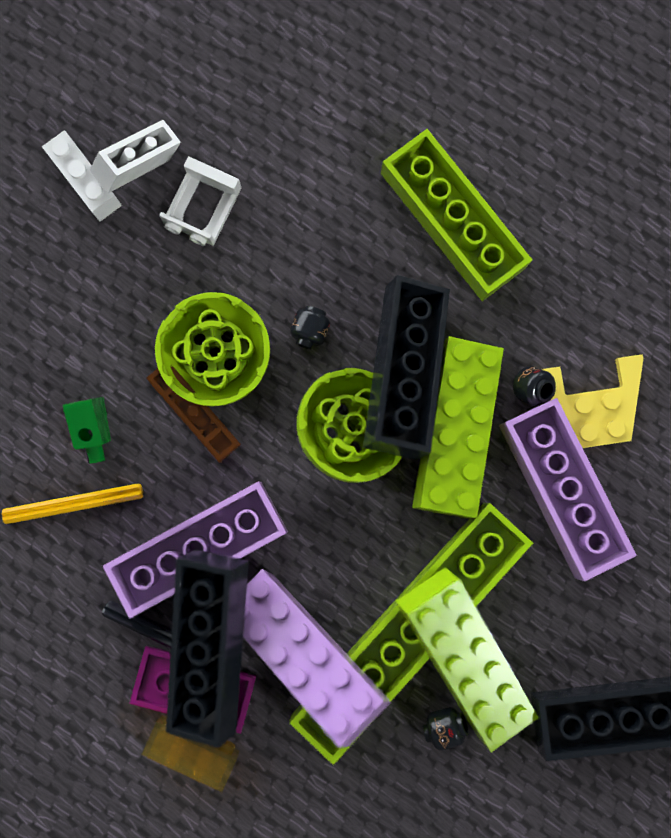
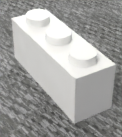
(134, 156)
(77, 171)

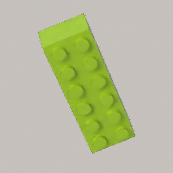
(455, 215)
(454, 470)
(467, 658)

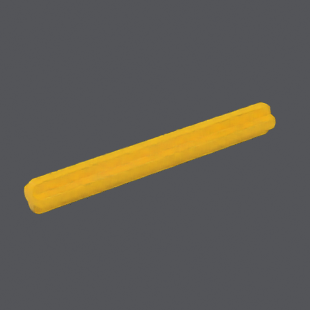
(72, 503)

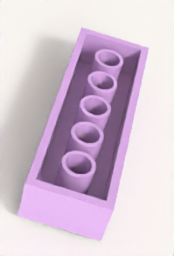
(567, 490)
(226, 529)
(309, 661)

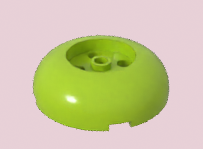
(212, 316)
(320, 411)

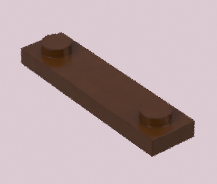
(198, 418)

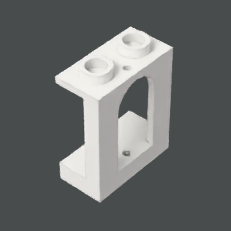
(196, 172)

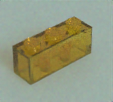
(196, 760)

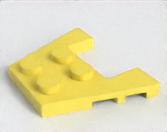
(605, 414)

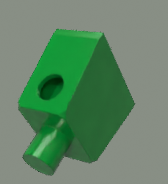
(88, 415)

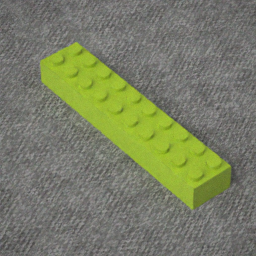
(389, 649)

